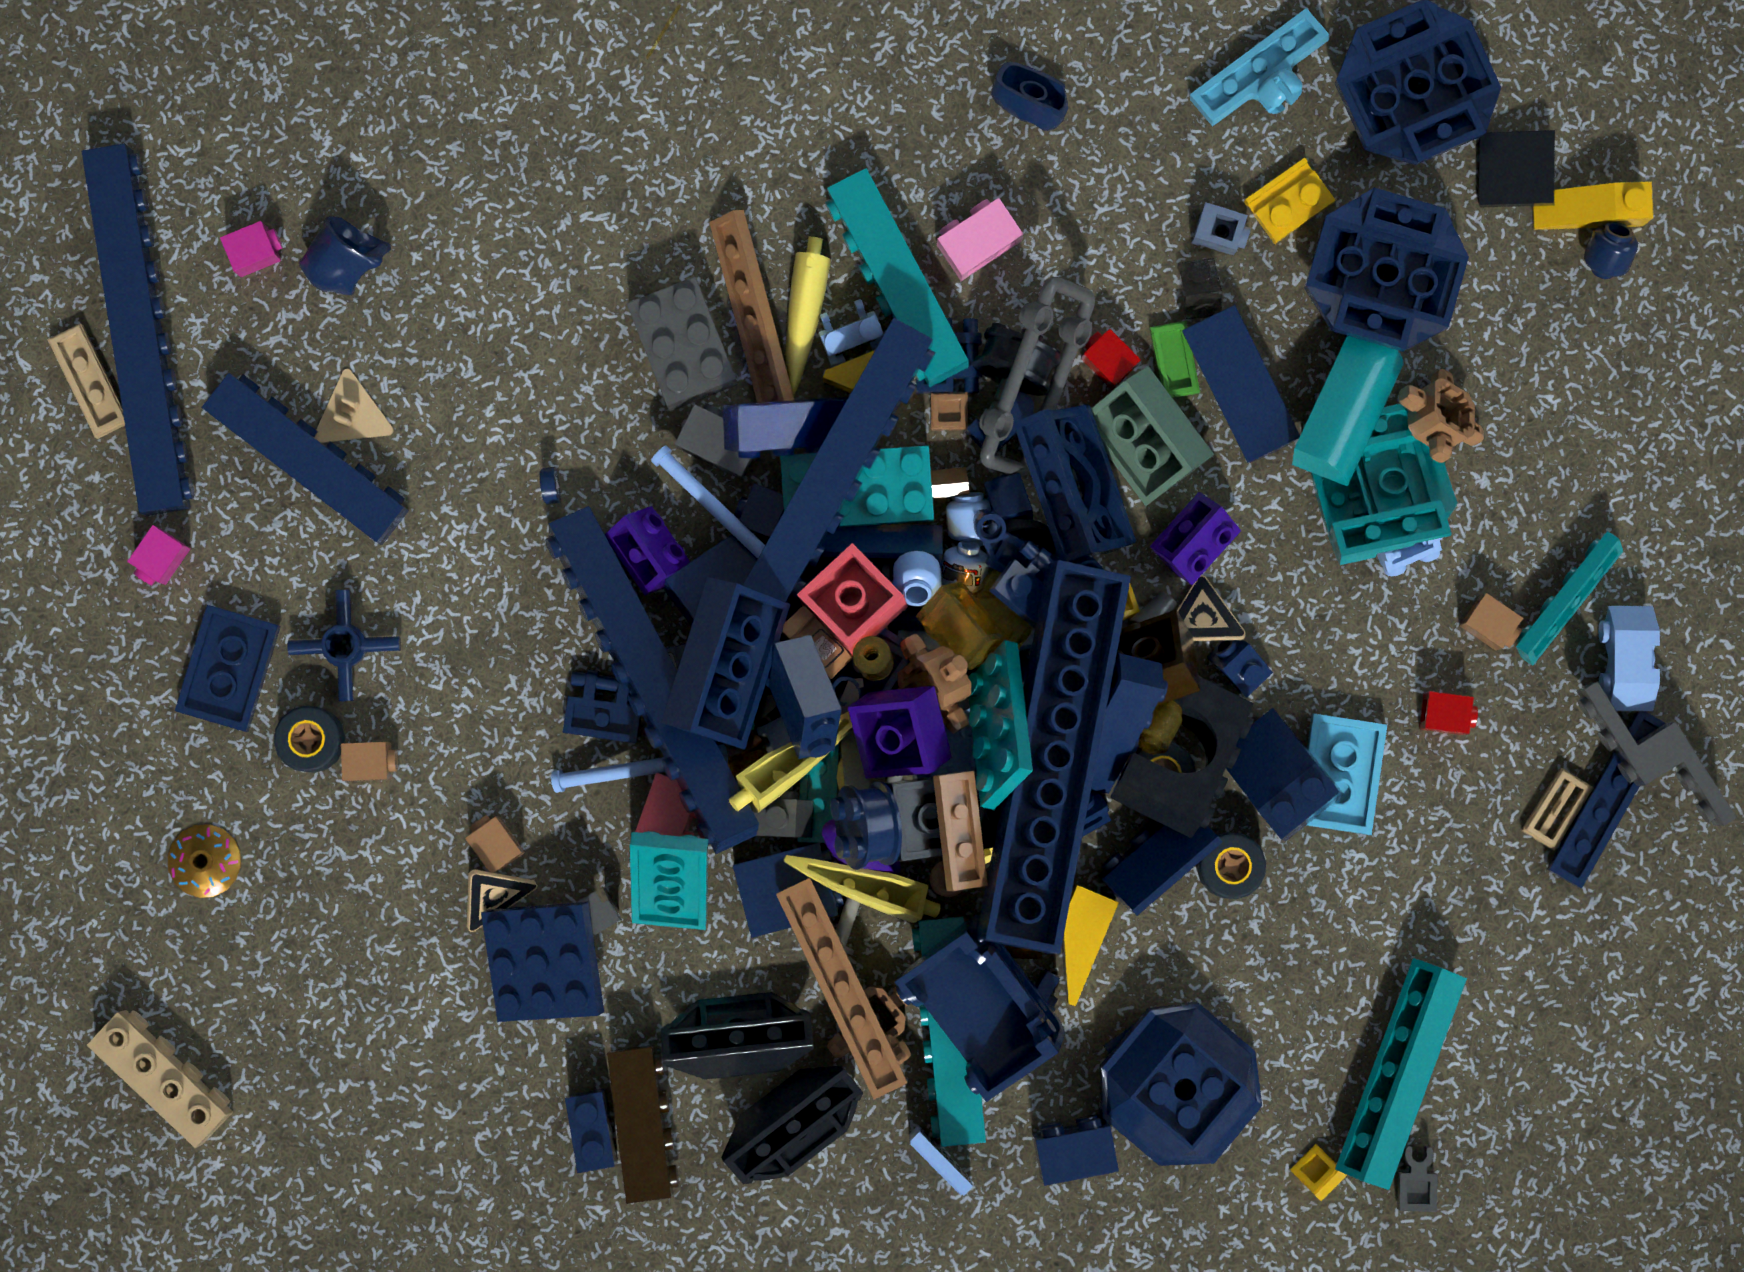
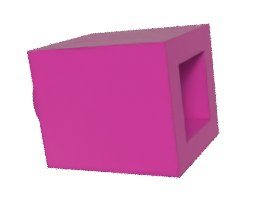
(252, 248)
(157, 556)

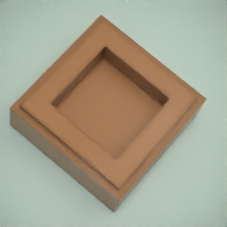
(949, 411)
(949, 482)

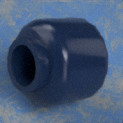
(1611, 250)

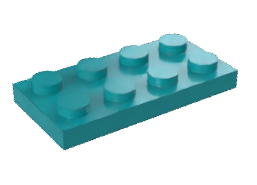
(891, 492)
(999, 725)
(669, 880)

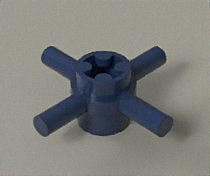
(335, 635)

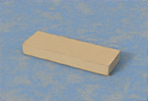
(88, 380)

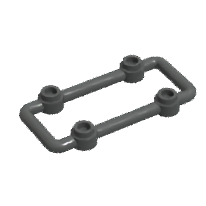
(1036, 320)

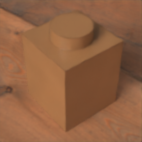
(1492, 622)
(368, 761)
(494, 843)

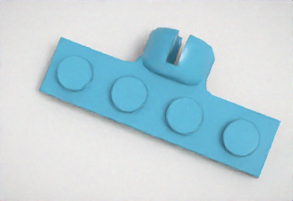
(1263, 71)

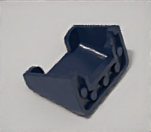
(984, 1008)

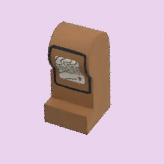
(830, 650)

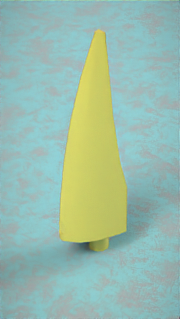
(804, 307)
(776, 773)
(873, 888)

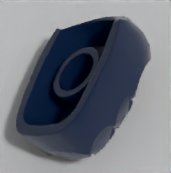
(1030, 95)

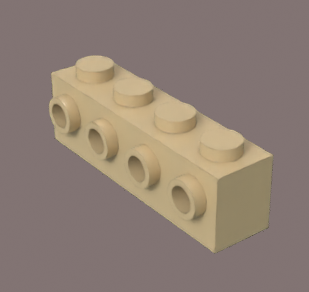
(160, 1077)

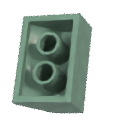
(1148, 436)

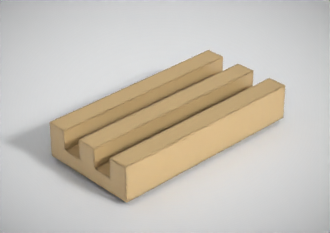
(1539, 835)

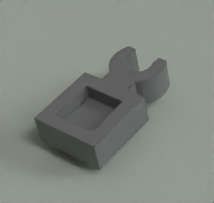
(1417, 1187)

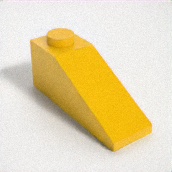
(1596, 206)
(1084, 932)

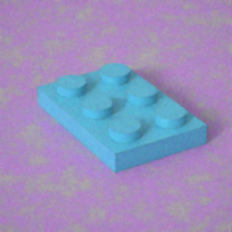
(1353, 759)

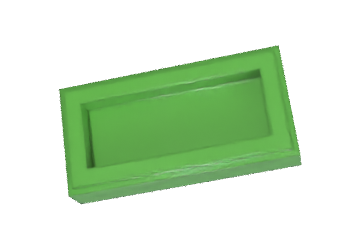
(1174, 360)

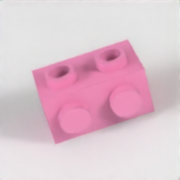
(978, 238)

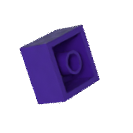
(900, 732)

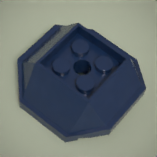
(1426, 47)
(1411, 241)
(1148, 1063)

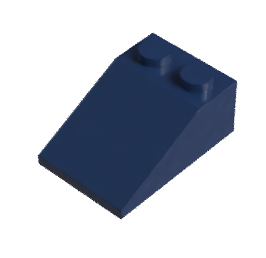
(1282, 776)

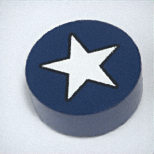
(550, 485)

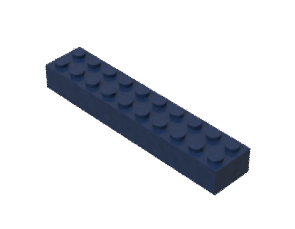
(1065, 715)

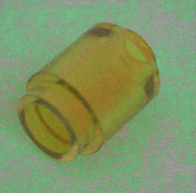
(877, 668)
(1162, 729)

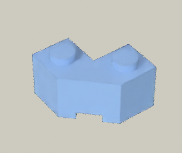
(1630, 642)

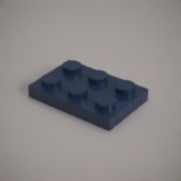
(227, 668)

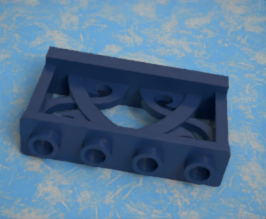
(1052, 443)

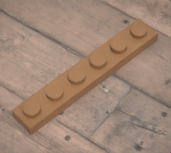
(751, 307)
(842, 988)

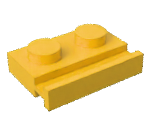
(1289, 201)

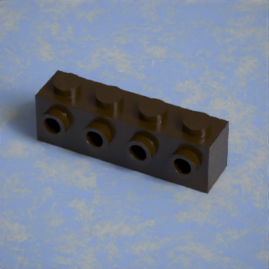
(641, 1123)

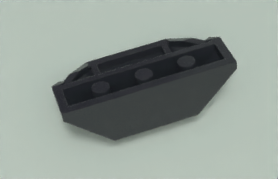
(737, 1036)
(792, 1124)

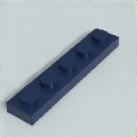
(1599, 813)

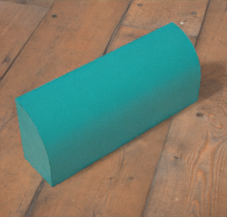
(1347, 409)

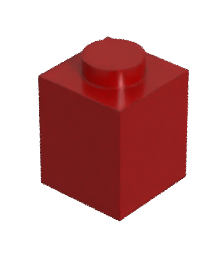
(1109, 358)
(1448, 713)

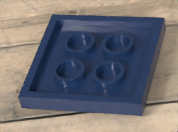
(542, 962)

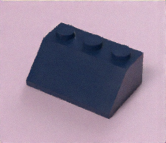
(1155, 864)

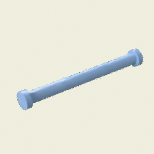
(707, 500)
(561, 780)

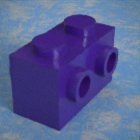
(1195, 538)
(646, 549)

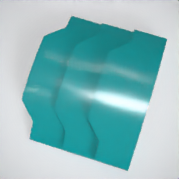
(1392, 498)

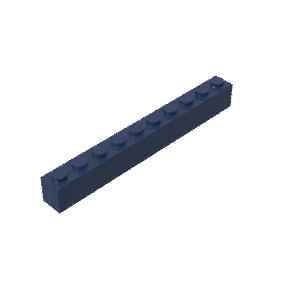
(137, 330)
(840, 462)
(649, 676)

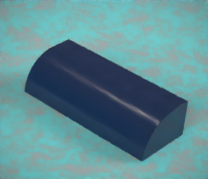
(1241, 384)

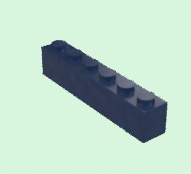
(305, 458)

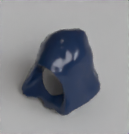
(341, 256)

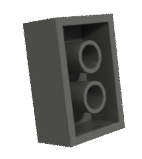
(682, 344)

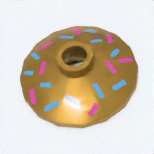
(222, 864)

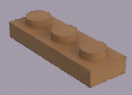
(960, 830)

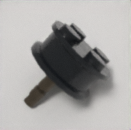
(999, 357)

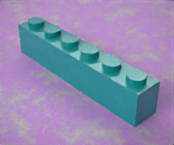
(894, 271)
(1401, 1074)
(958, 1108)

